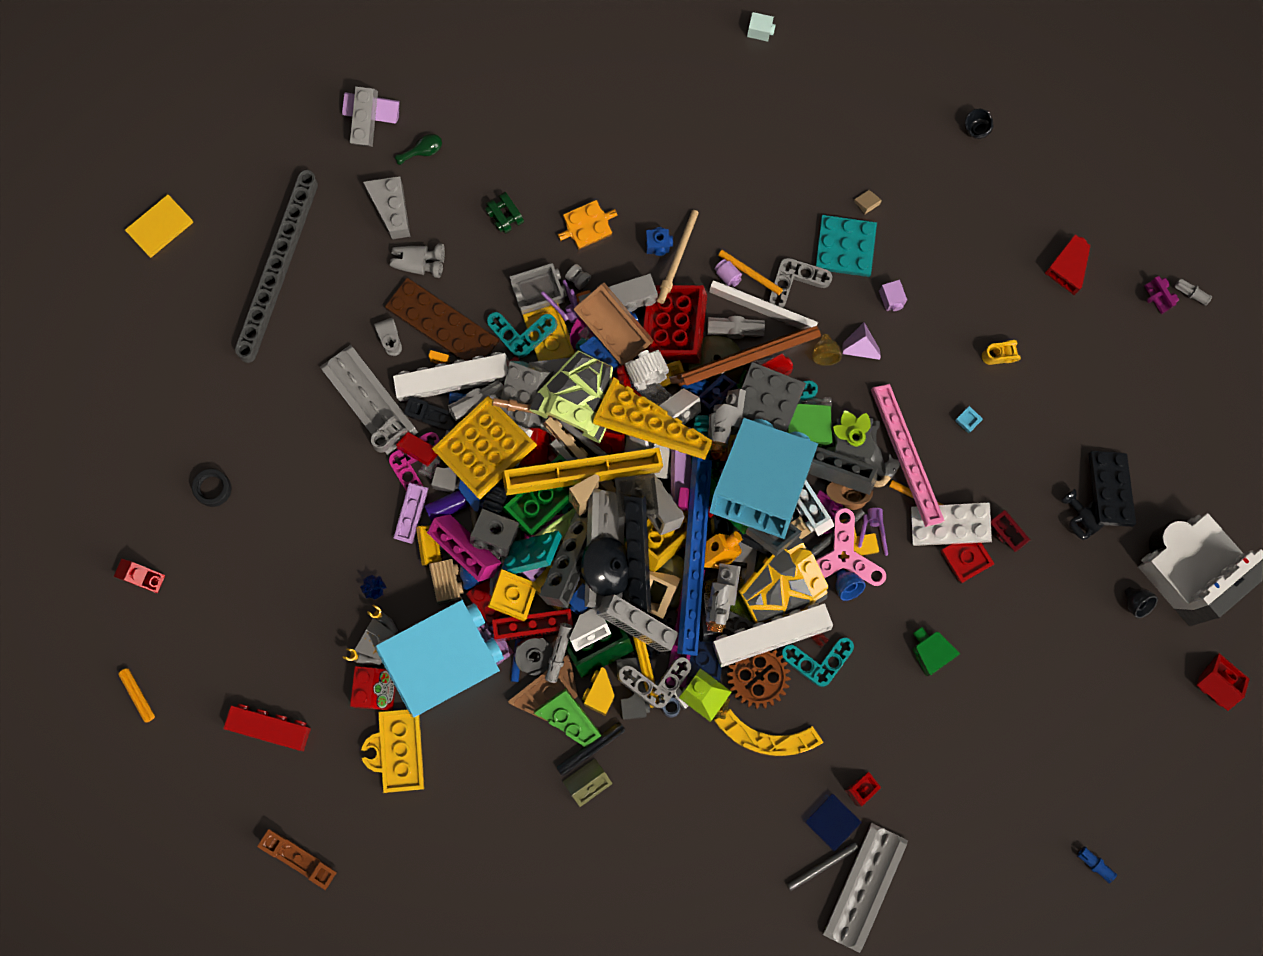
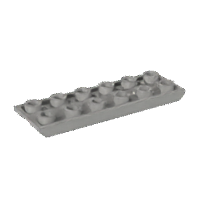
(364, 393)
(602, 522)
(865, 887)

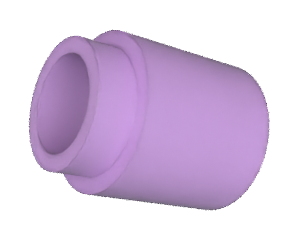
(728, 273)

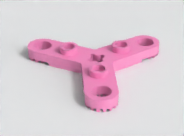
(855, 562)

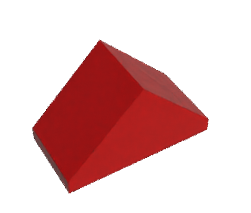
(863, 789)

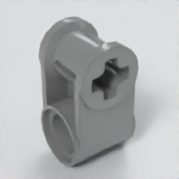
(388, 334)
(389, 434)

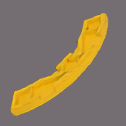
(766, 743)

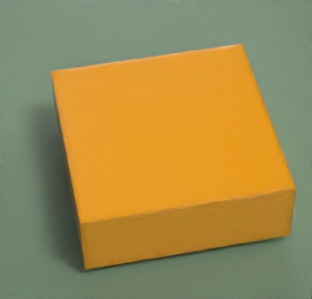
(439, 358)

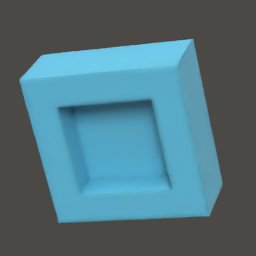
(969, 419)

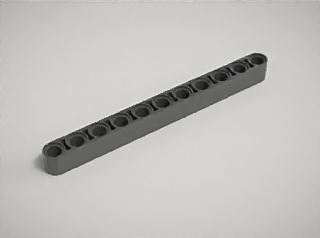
(270, 273)

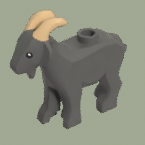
(867, 453)

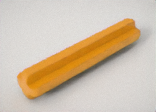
(136, 695)

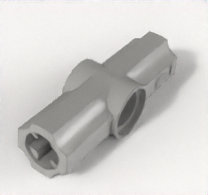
(735, 327)
(465, 405)

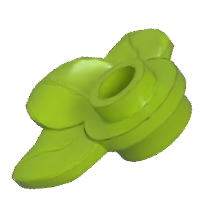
(852, 426)

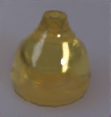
(826, 351)

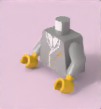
(376, 633)

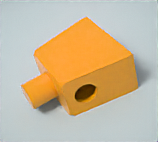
(722, 549)

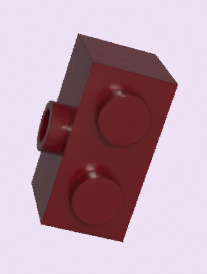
(1010, 531)

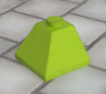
(705, 695)

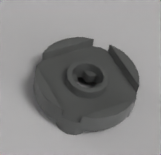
(526, 647)

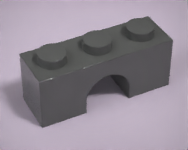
(634, 706)

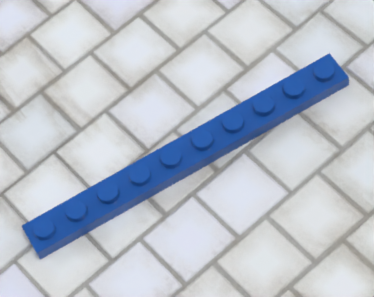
(694, 557)

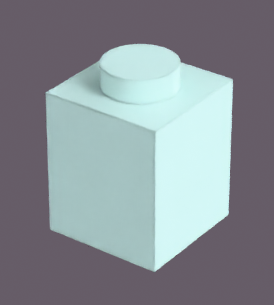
(761, 27)

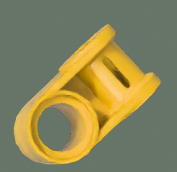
(1005, 353)

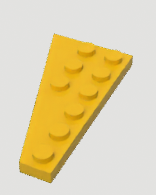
(643, 419)

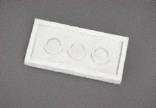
(962, 525)

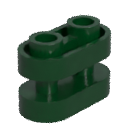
(503, 223)

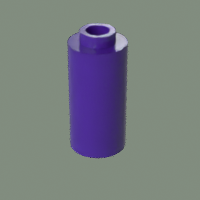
(446, 505)

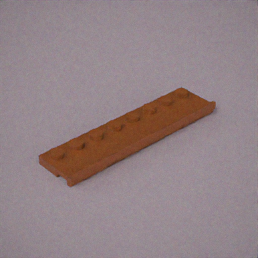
(745, 356)

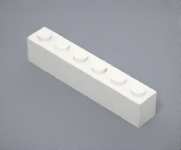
(451, 377)
(772, 634)

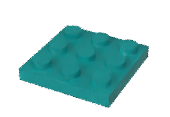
(846, 245)

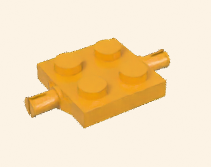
(587, 224)

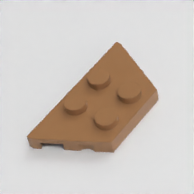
(541, 690)

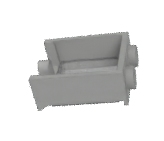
(530, 284)

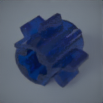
(373, 587)

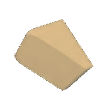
(867, 201)

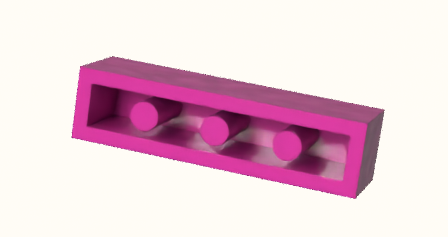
(456, 542)

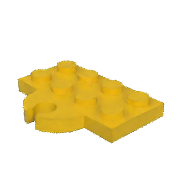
(397, 751)

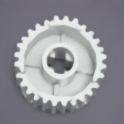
(647, 369)

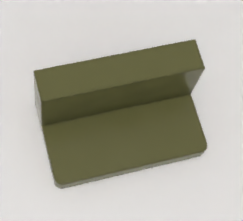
(587, 782)

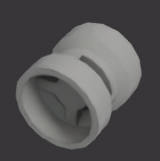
(577, 276)

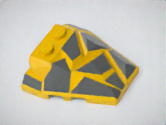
(784, 584)

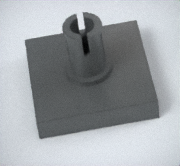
(773, 543)

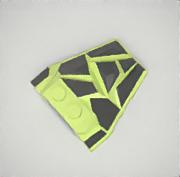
(576, 394)

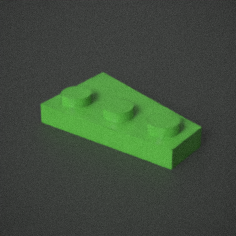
(569, 717)

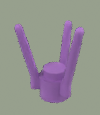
(570, 313)
(875, 518)

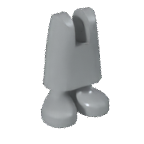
(415, 259)

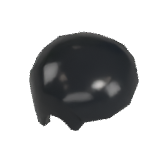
(979, 123)

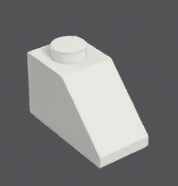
(588, 629)

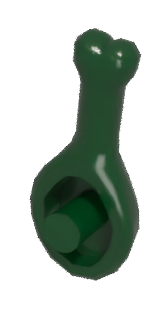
(426, 146)

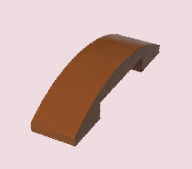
(297, 858)

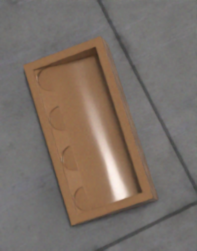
(613, 324)

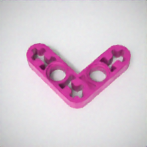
(406, 465)

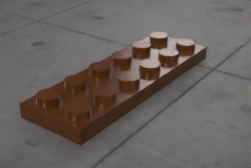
(440, 322)

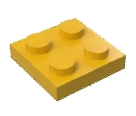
(512, 595)

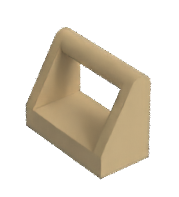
(581, 492)
(672, 583)

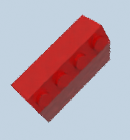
(678, 323)

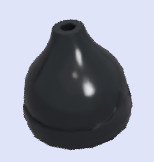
(1140, 601)

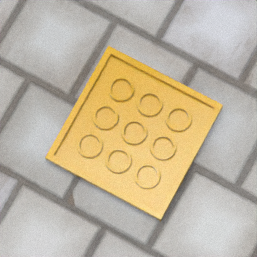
(484, 447)

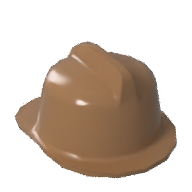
(847, 497)

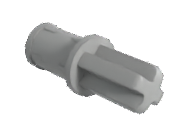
(1193, 291)

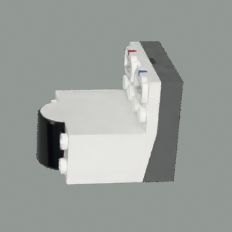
(1200, 568)

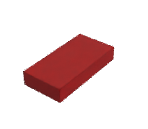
(417, 448)

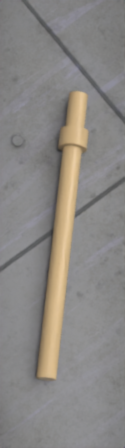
(667, 284)

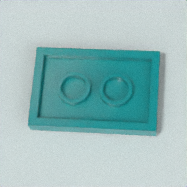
(532, 553)

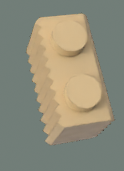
(445, 581)

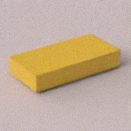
(428, 546)

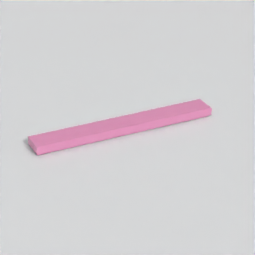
(907, 455)

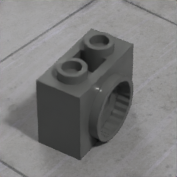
(499, 543)

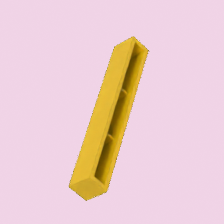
(575, 471)

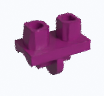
(1160, 295)

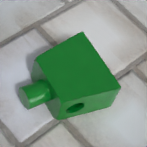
(933, 651)

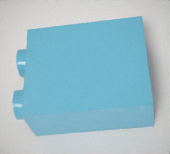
(763, 477)
(439, 657)

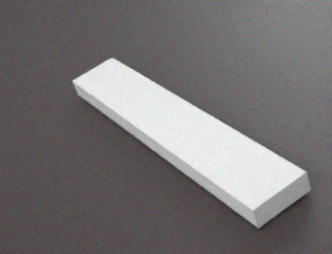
(761, 306)

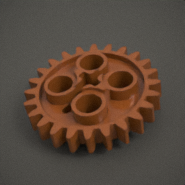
(770, 690)

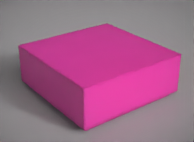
(683, 500)

